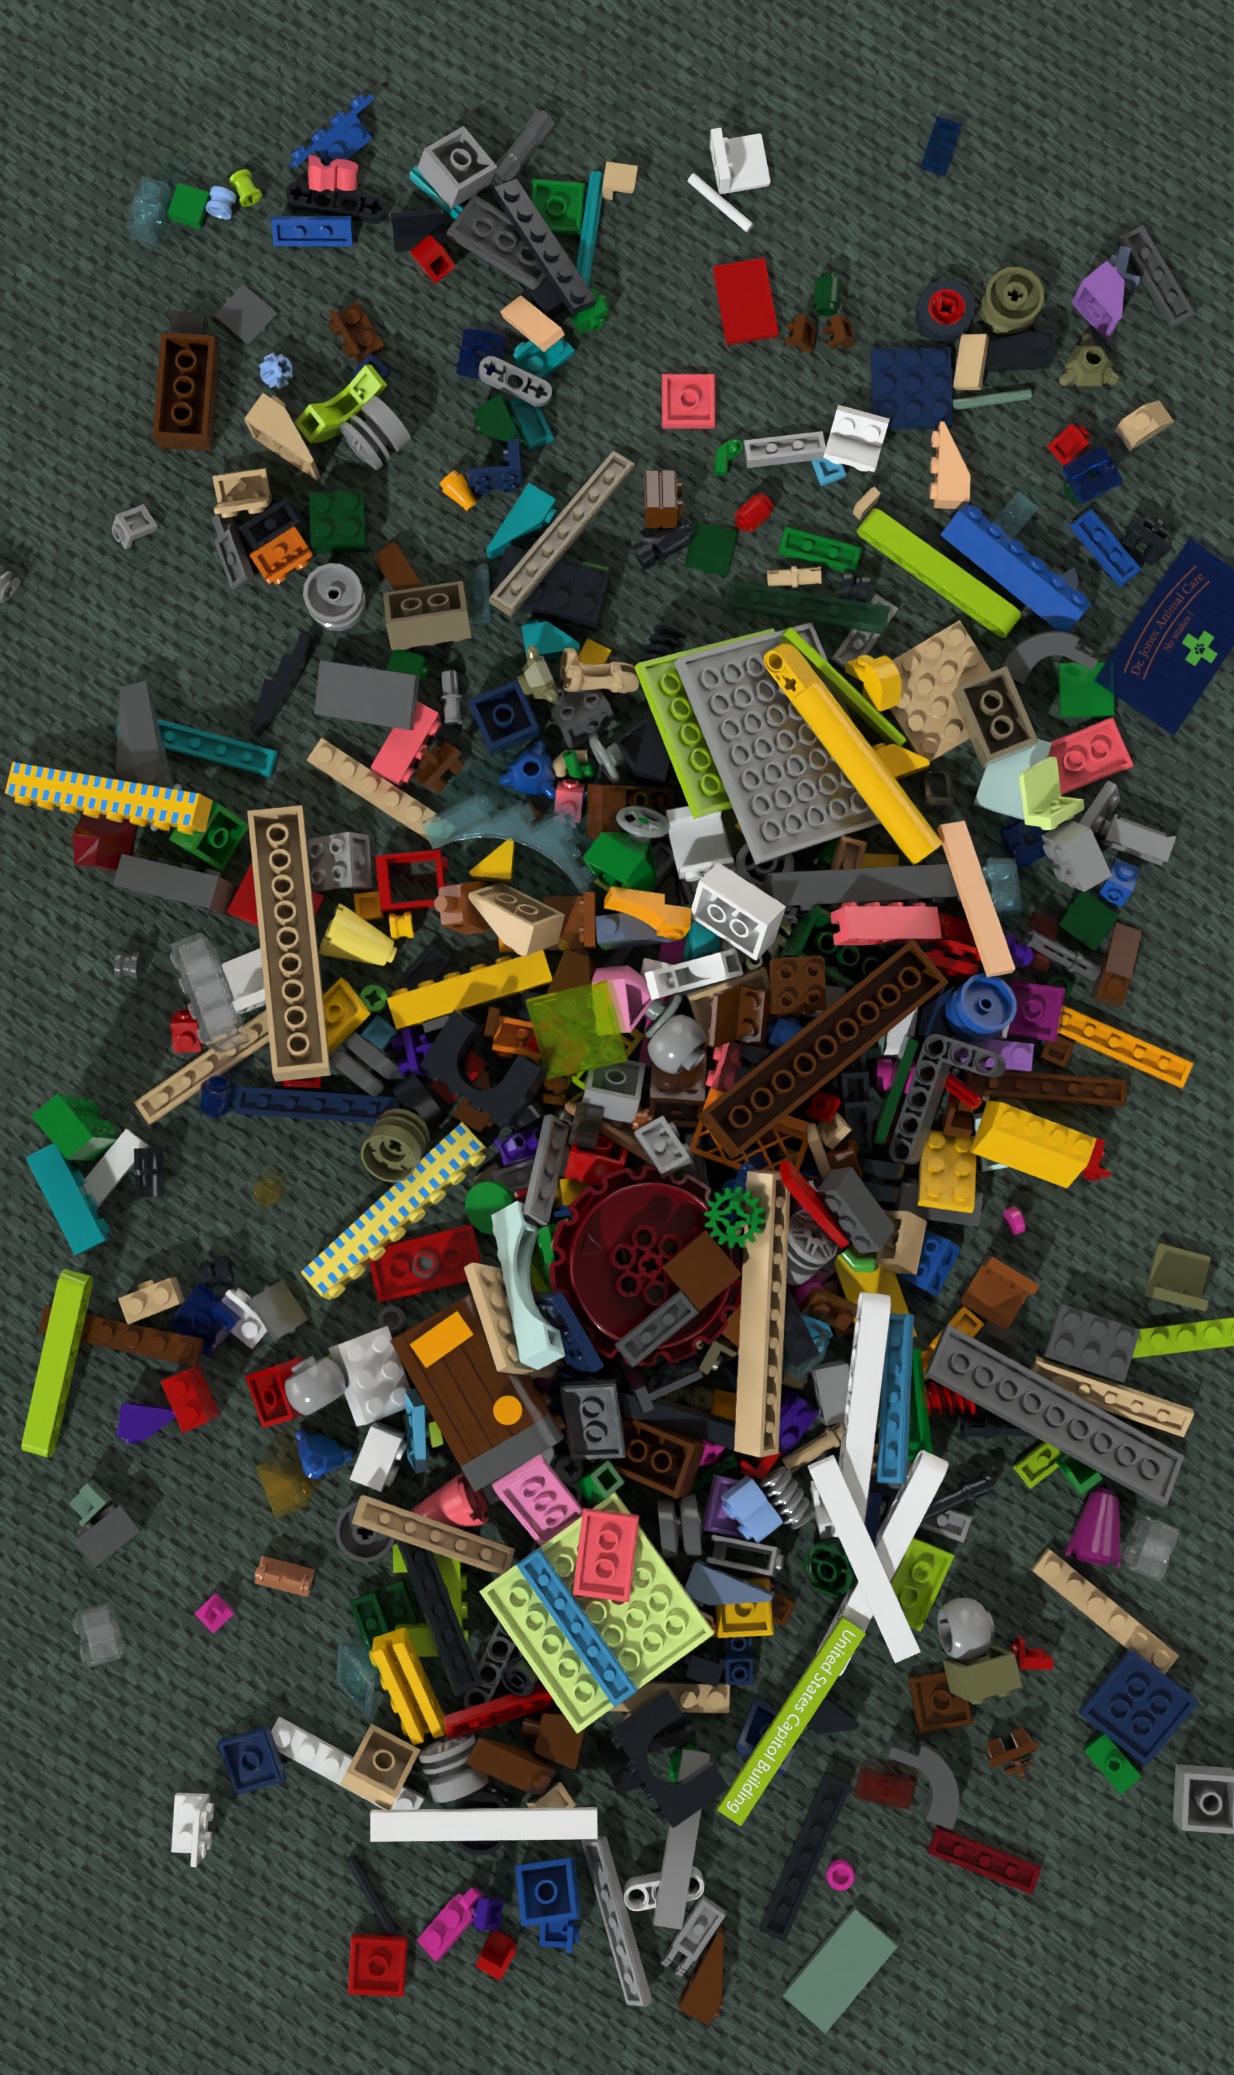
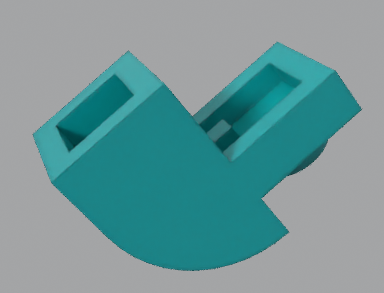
(699, 941)

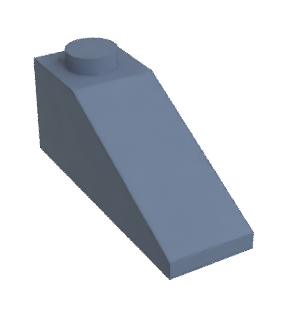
(625, 931)
(717, 1587)

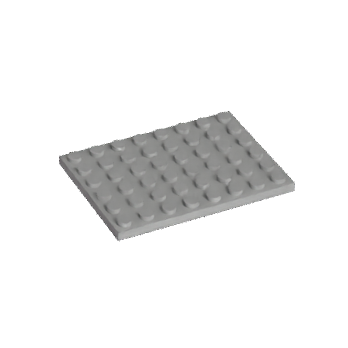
(767, 756)

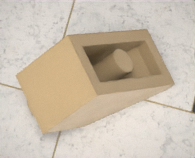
(1143, 424)

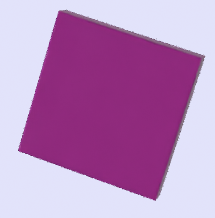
(1037, 1011)

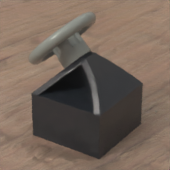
(641, 752)

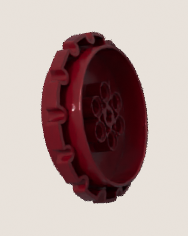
(609, 1222)

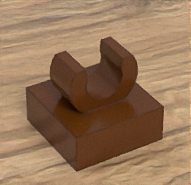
(842, 332)
(803, 333)

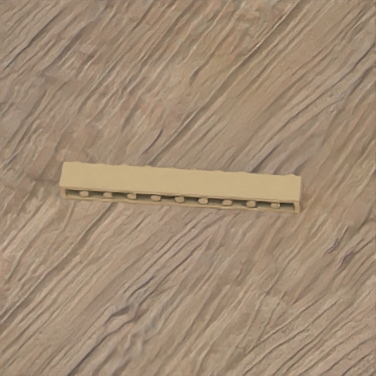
(762, 1319)

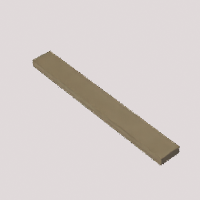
(561, 533)

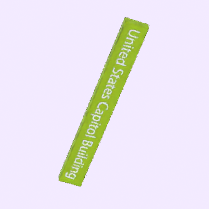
(790, 1721)

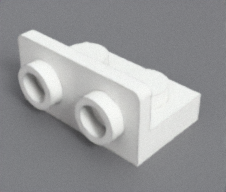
(250, 1327)

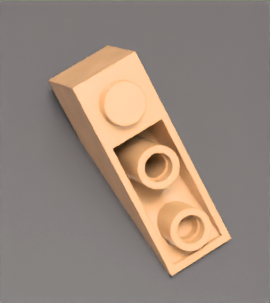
(951, 474)

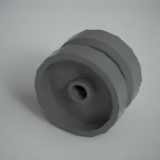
(367, 1061)
(679, 1526)
(356, 1541)

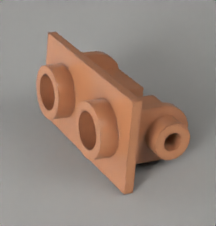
(284, 1576)

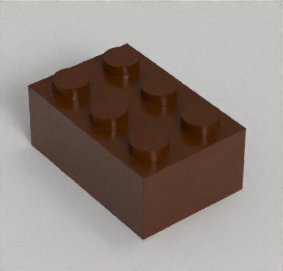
(659, 1457)

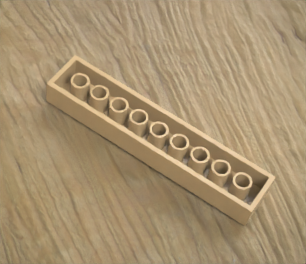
(288, 944)

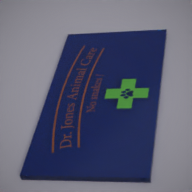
(1175, 640)

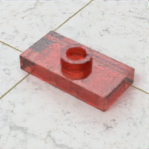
(1046, 927)
(884, 1788)

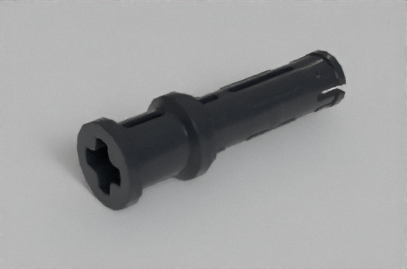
(987, 1427)
(965, 1493)

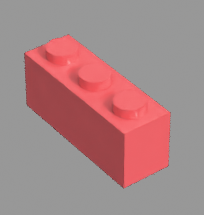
(402, 747)

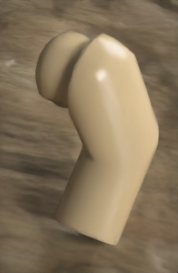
(559, 765)

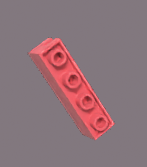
(886, 924)

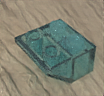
(1003, 885)

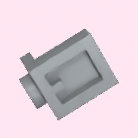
(133, 525)

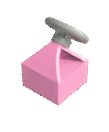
(633, 999)

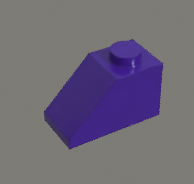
(142, 1421)

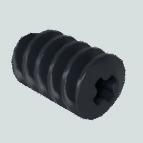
(662, 642)

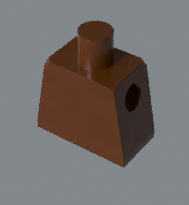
(554, 1737)

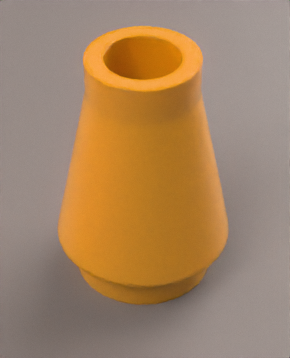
(456, 488)

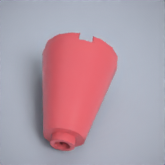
(455, 1504)

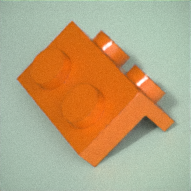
(281, 556)
(512, 1038)

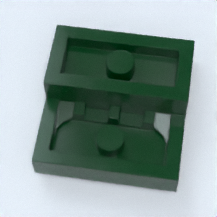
(382, 1610)

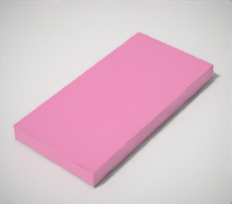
(538, 1499)

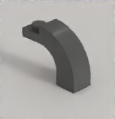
(1044, 644)
(943, 1794)

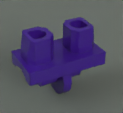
(1020, 953)
(416, 1050)
(518, 1145)

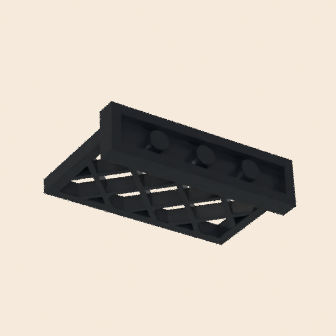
(643, 1384)

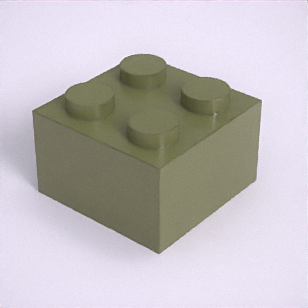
(984, 1676)

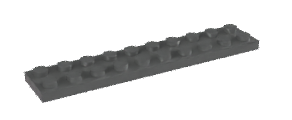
(1054, 1415)

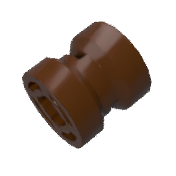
(555, 1091)

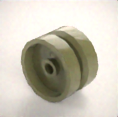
(1011, 302)

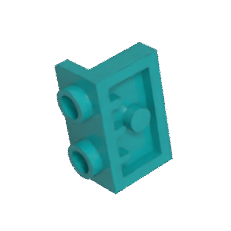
(539, 362)

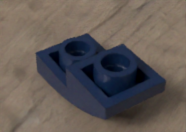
(738, 1660)

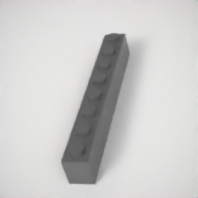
(862, 886)

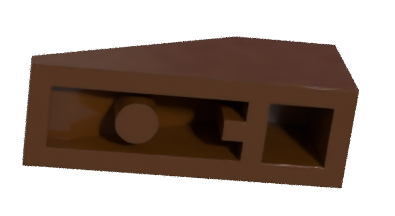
(1117, 966)
(512, 1765)
(703, 1990)

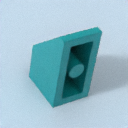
(547, 639)

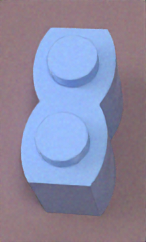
(751, 1509)

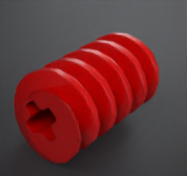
(943, 1398)

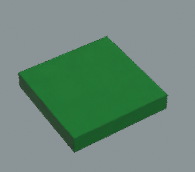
(559, 205)
(1081, 694)

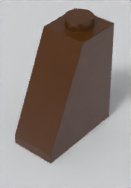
(573, 971)

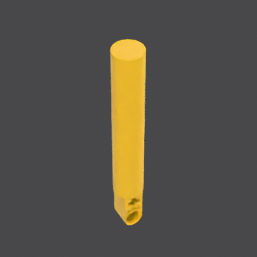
(851, 752)

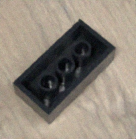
(567, 594)

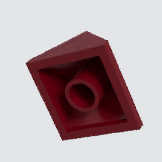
(101, 842)

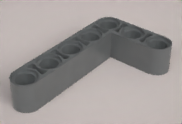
(933, 1090)

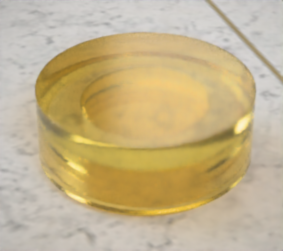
(267, 1192)

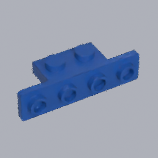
(340, 139)

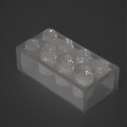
(209, 993)

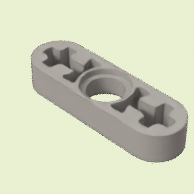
(494, 381)

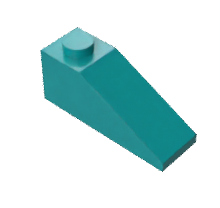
(525, 519)

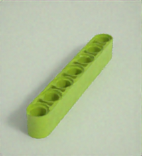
(939, 572)
(57, 1363)

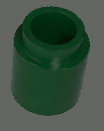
(827, 294)

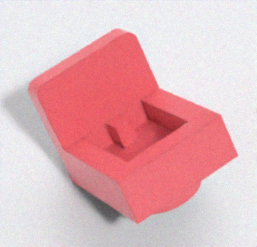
(570, 798)

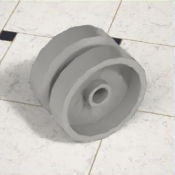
(342, 583)

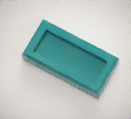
(532, 423)

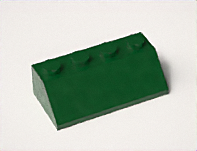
(843, 963)

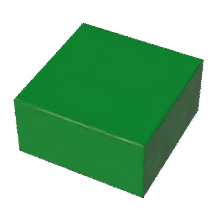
(189, 206)

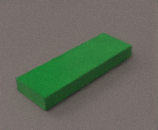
(819, 550)

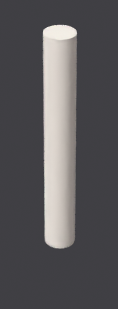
(720, 202)

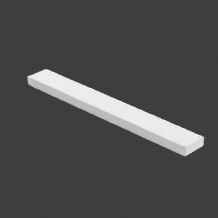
(863, 1558)
(483, 1824)

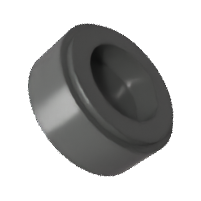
(425, 1264)

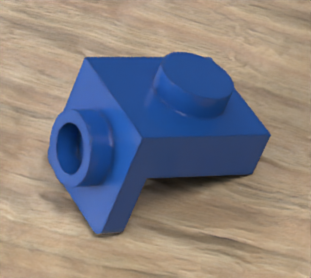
(1120, 884)
(559, 1935)

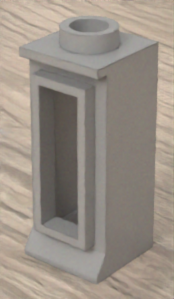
(1137, 839)
(775, 1560)

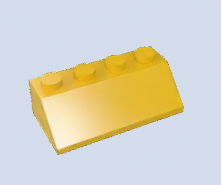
(1032, 1144)

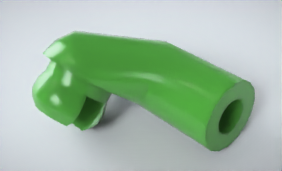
(857, 1263)

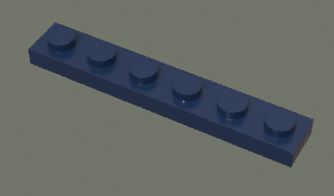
(312, 1105)

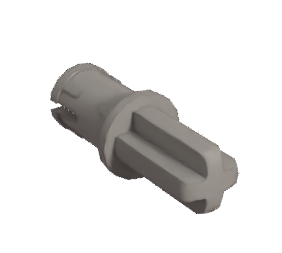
(451, 697)

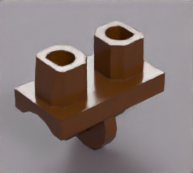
(436, 763)
(1023, 1745)

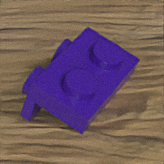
(795, 1419)

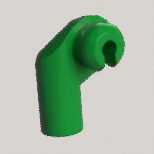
(726, 453)

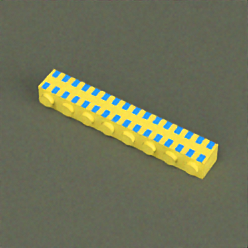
(394, 1212)

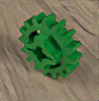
(734, 1231)

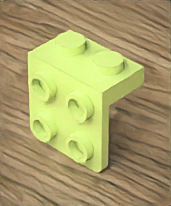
(1043, 798)

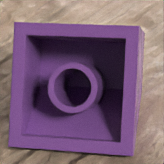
(1101, 299)

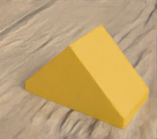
(497, 865)

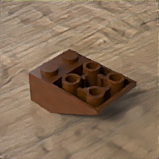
(608, 800)
(678, 1095)

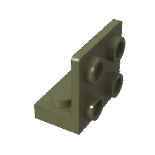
(1178, 1277)

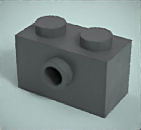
(107, 1535)

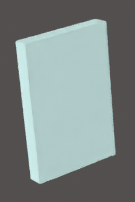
(1000, 782)

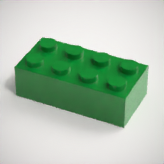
(75, 1127)

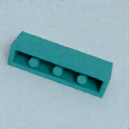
(68, 1199)

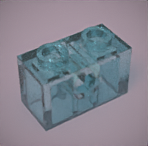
(149, 210)

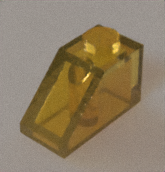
(283, 1489)

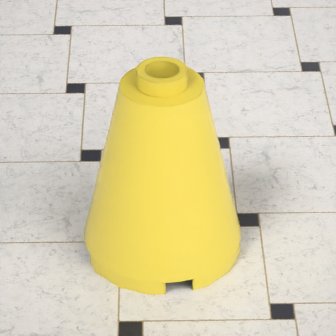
(356, 939)

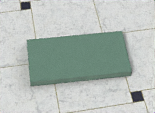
(839, 1969)

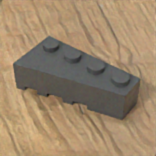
(175, 884)

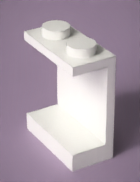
(697, 843)

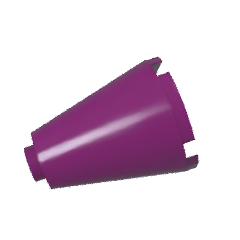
(1098, 1531)

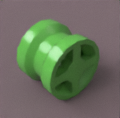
(378, 1000)

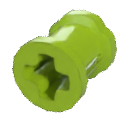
(244, 186)

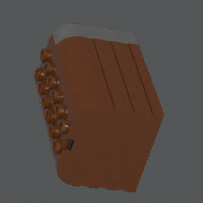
(462, 1395)

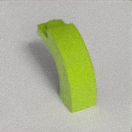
(323, 420)

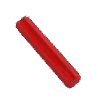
(959, 1089)

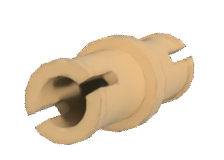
(794, 577)

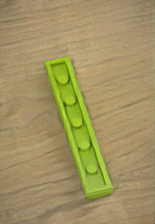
(844, 689)

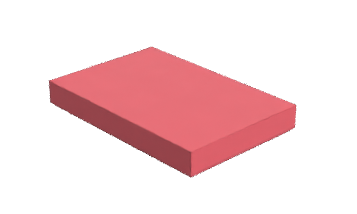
(1090, 755)
(606, 1555)

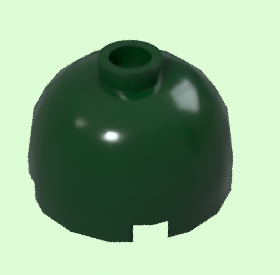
(829, 1568)

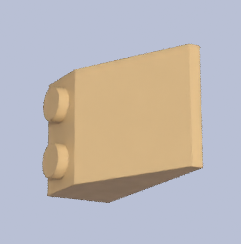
(274, 428)
(518, 918)

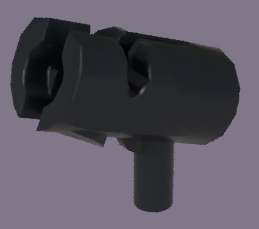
(662, 544)

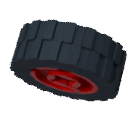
(942, 325)

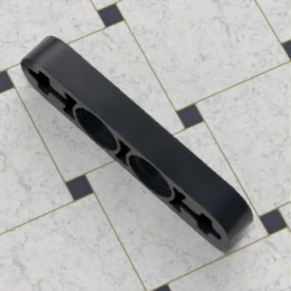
(335, 207)

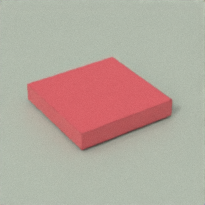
(688, 400)

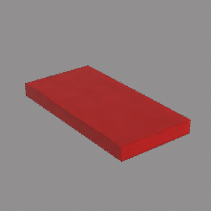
(393, 1270)

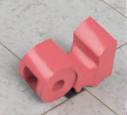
(339, 174)

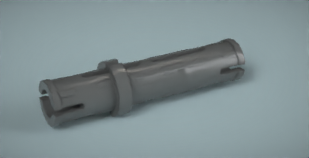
(1087, 968)

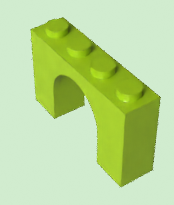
(455, 1582)

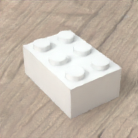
(737, 911)
(372, 1376)

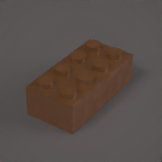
(186, 391)

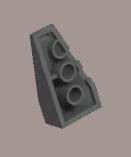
(140, 745)

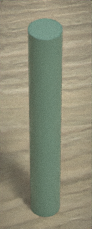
(991, 399)

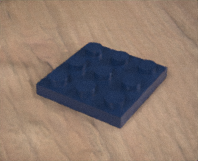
(912, 387)
(577, 1346)
(1138, 1706)

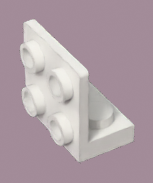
(738, 162)
(856, 438)
(246, 981)
(191, 1825)

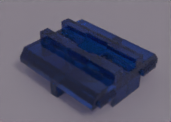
(472, 343)
(1105, 469)
(1024, 854)

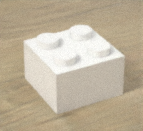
(378, 1456)

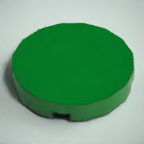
(485, 1200)

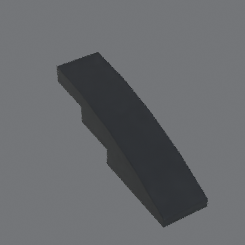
(277, 692)
(856, 1104)

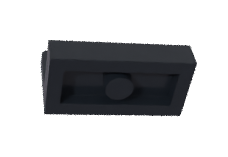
(415, 226)

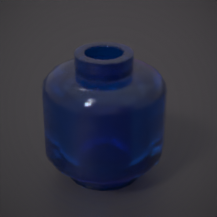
(216, 1096)

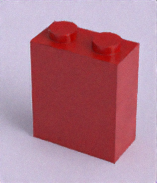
(190, 1398)

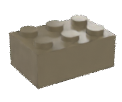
(426, 615)
(994, 716)

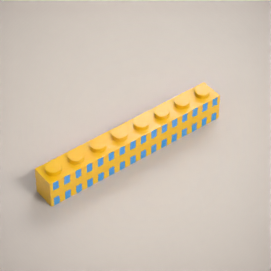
(109, 797)

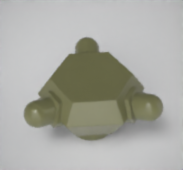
(1088, 365)
(537, 677)

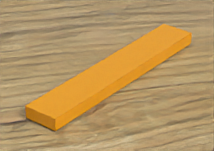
(1124, 1047)

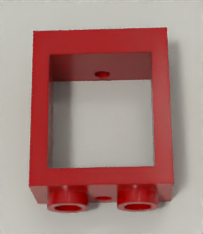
(384, 879)

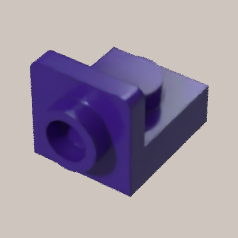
(488, 1913)

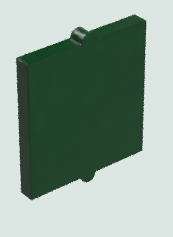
(710, 549)
(1087, 920)

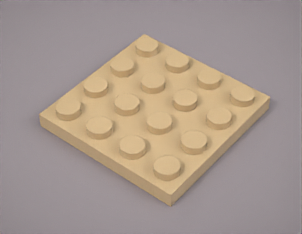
(928, 678)
(497, 1322)

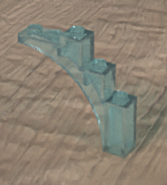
(515, 823)

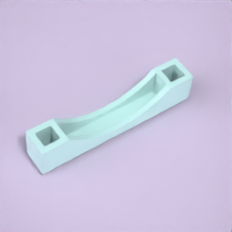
(535, 1337)

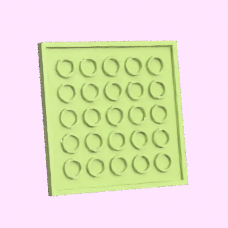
(644, 1634)

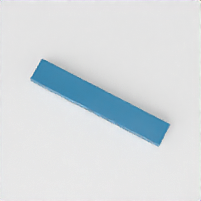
(896, 1401)
(577, 1627)

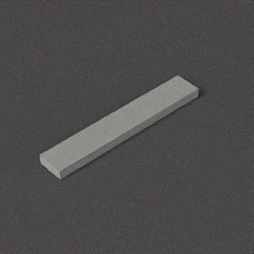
(679, 1854)
(617, 1921)

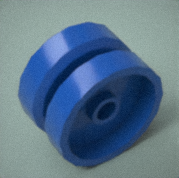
(980, 1008)

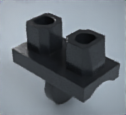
(1137, 533)
(149, 1172)

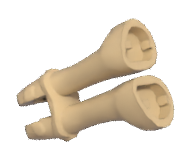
(580, 676)

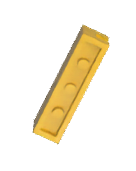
(408, 1685)

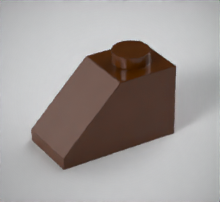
(477, 1120)

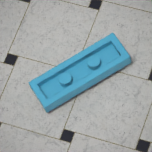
(416, 1430)

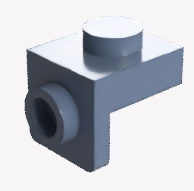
(1120, 261)

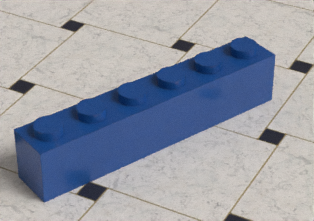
(1015, 568)

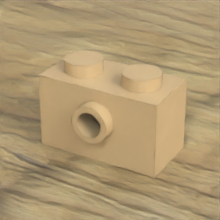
(904, 1246)
(151, 1299)

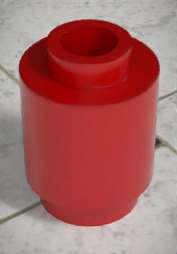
(753, 513)

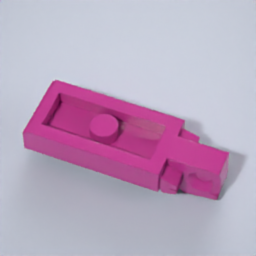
(450, 1924)

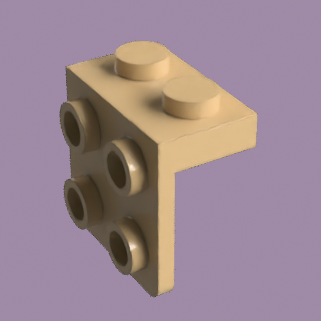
(241, 492)

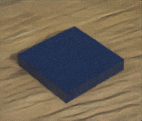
(252, 1760)

